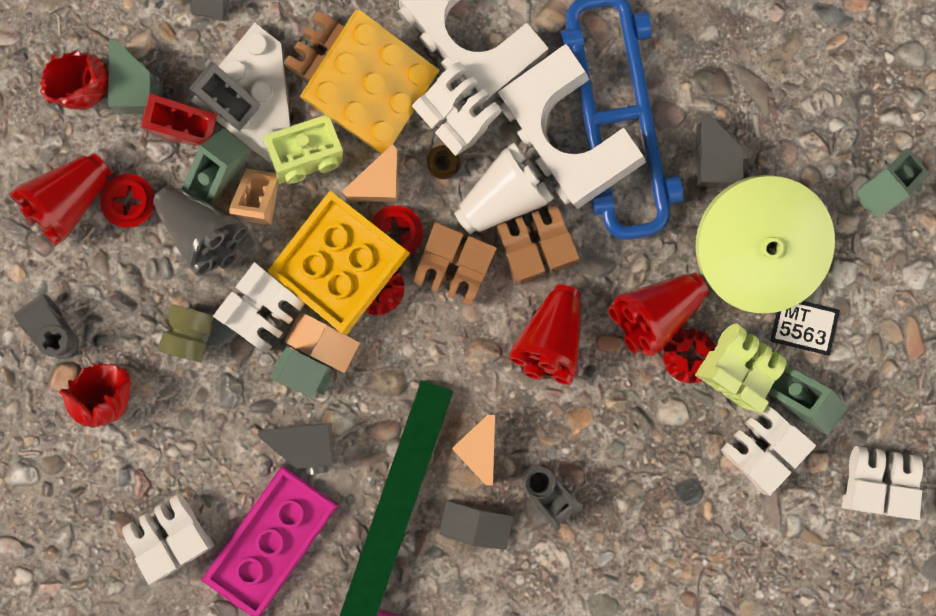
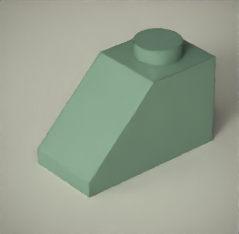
(129, 82)
(216, 166)
(892, 183)
(302, 373)
(808, 400)

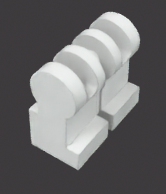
(444, 104)
(243, 314)
(766, 466)
(896, 497)
(162, 556)

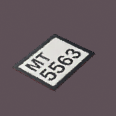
(806, 327)

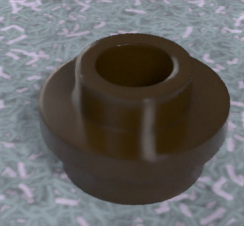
(440, 152)

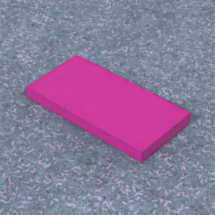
(270, 542)

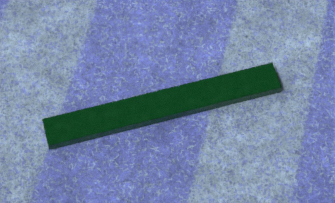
(397, 501)

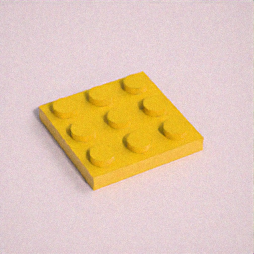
(369, 82)
(338, 262)

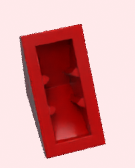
(177, 121)

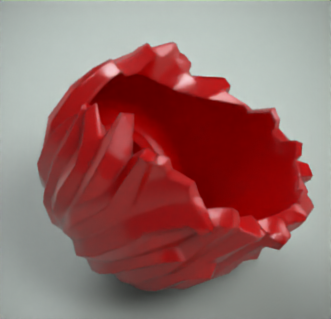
(75, 80)
(97, 395)

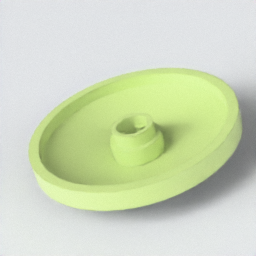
(742, 224)

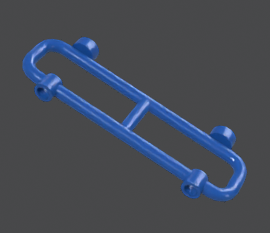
(665, 190)

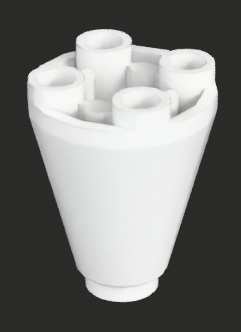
(503, 192)

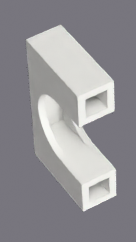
(490, 68)
(530, 103)

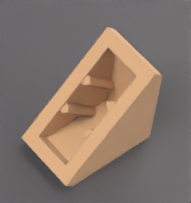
(377, 181)
(255, 197)
(322, 342)
(478, 449)

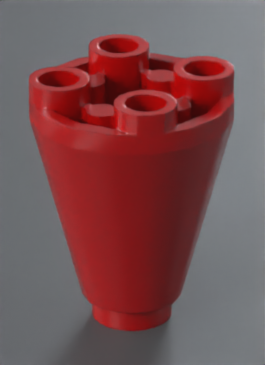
(62, 195)
(657, 311)
(551, 338)

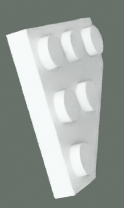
(260, 71)

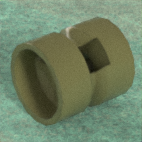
(185, 333)

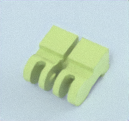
(742, 368)

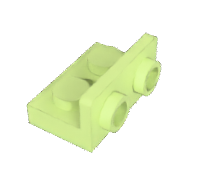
(304, 149)

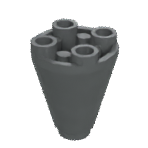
(199, 229)

